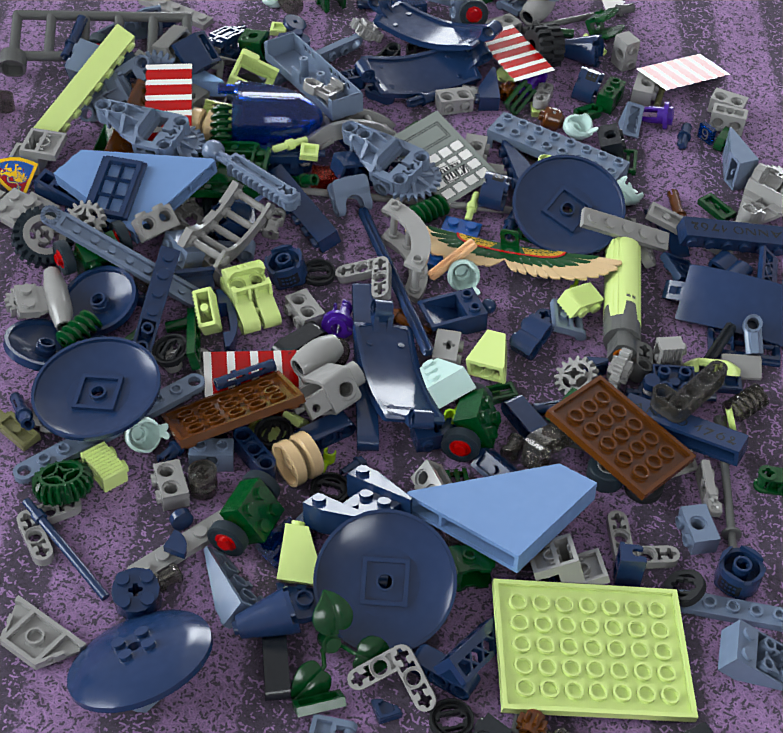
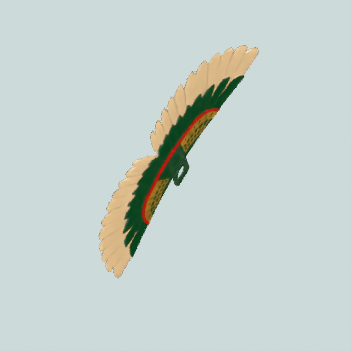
(523, 259)

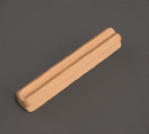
(459, 253)

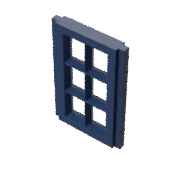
(134, 184)
(767, 360)

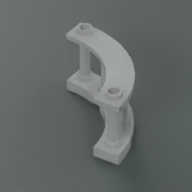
(332, 130)
(197, 234)
(413, 246)

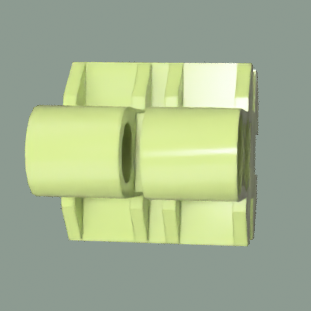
(251, 296)

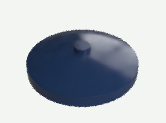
(106, 293)
(31, 342)

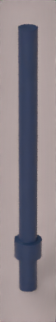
(40, 518)

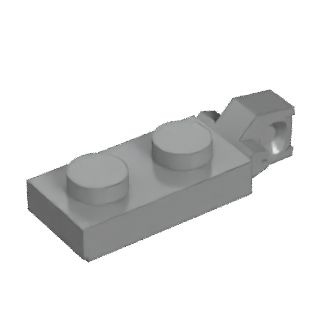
(707, 488)

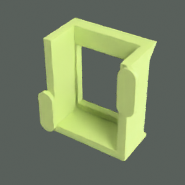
(251, 62)

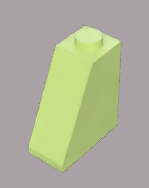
(489, 357)
(297, 555)

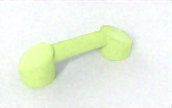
(733, 370)

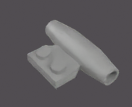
(51, 299)

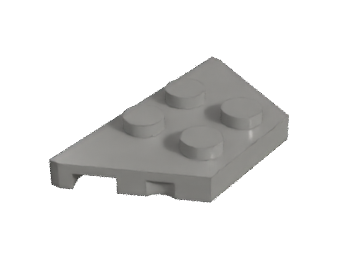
(37, 637)

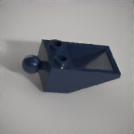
(457, 311)

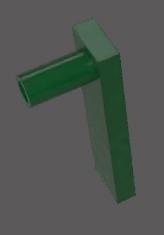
(193, 336)

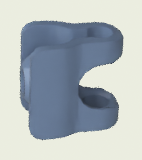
(349, 187)

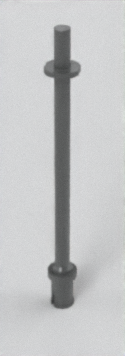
(623, 9)
(731, 532)

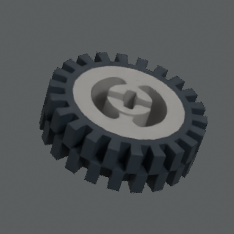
(34, 248)

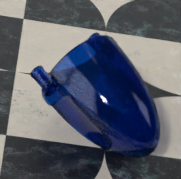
(270, 113)

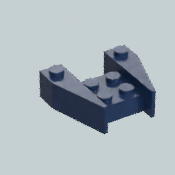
(367, 492)

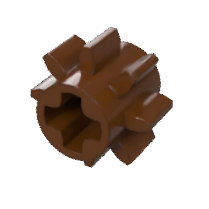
(506, 90)
(532, 722)

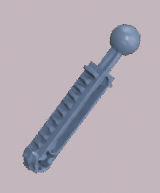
(253, 176)

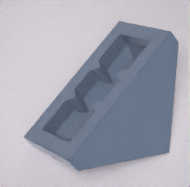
(631, 119)

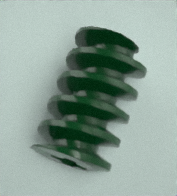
(221, 122)
(431, 208)
(78, 328)

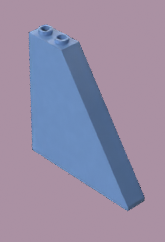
(165, 181)
(507, 513)

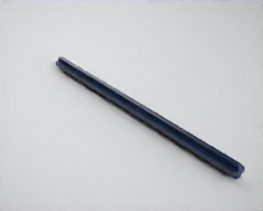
(397, 285)

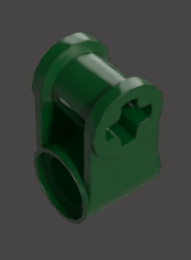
(772, 479)

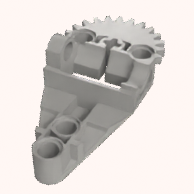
(762, 196)

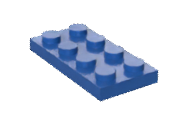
(456, 225)

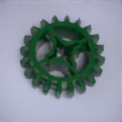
(62, 482)

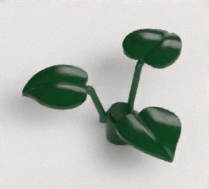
(329, 617)

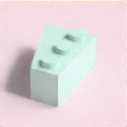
(445, 381)

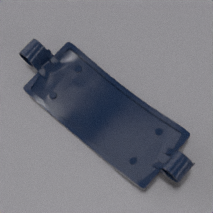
(429, 31)
(422, 72)
(721, 296)
(393, 370)

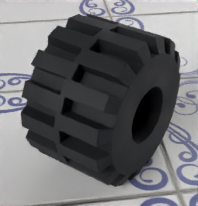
(548, 41)

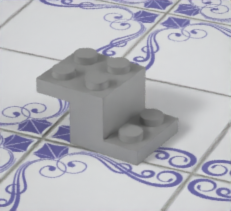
(40, 147)
(17, 202)
(562, 559)

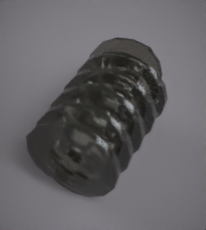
(746, 402)

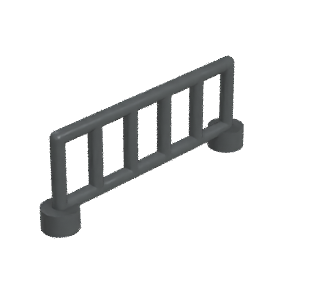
(14, 60)

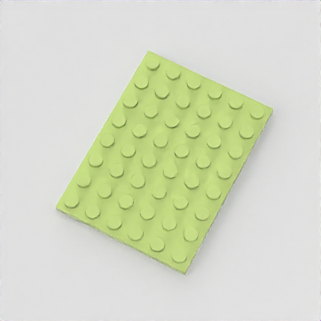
(592, 651)

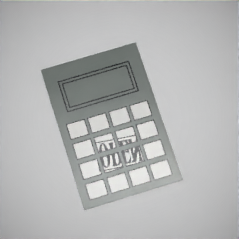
(457, 160)

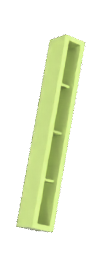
(87, 81)

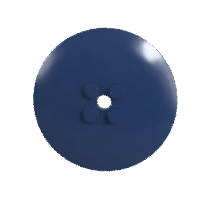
(561, 183)
(71, 378)
(394, 546)
(139, 661)

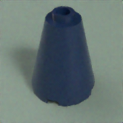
(585, 49)
(268, 617)

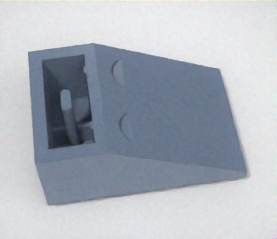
(737, 161)
(751, 656)

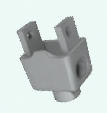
(331, 389)

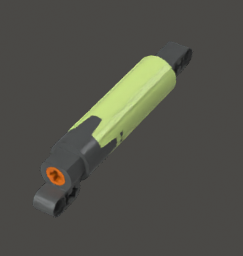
(623, 307)

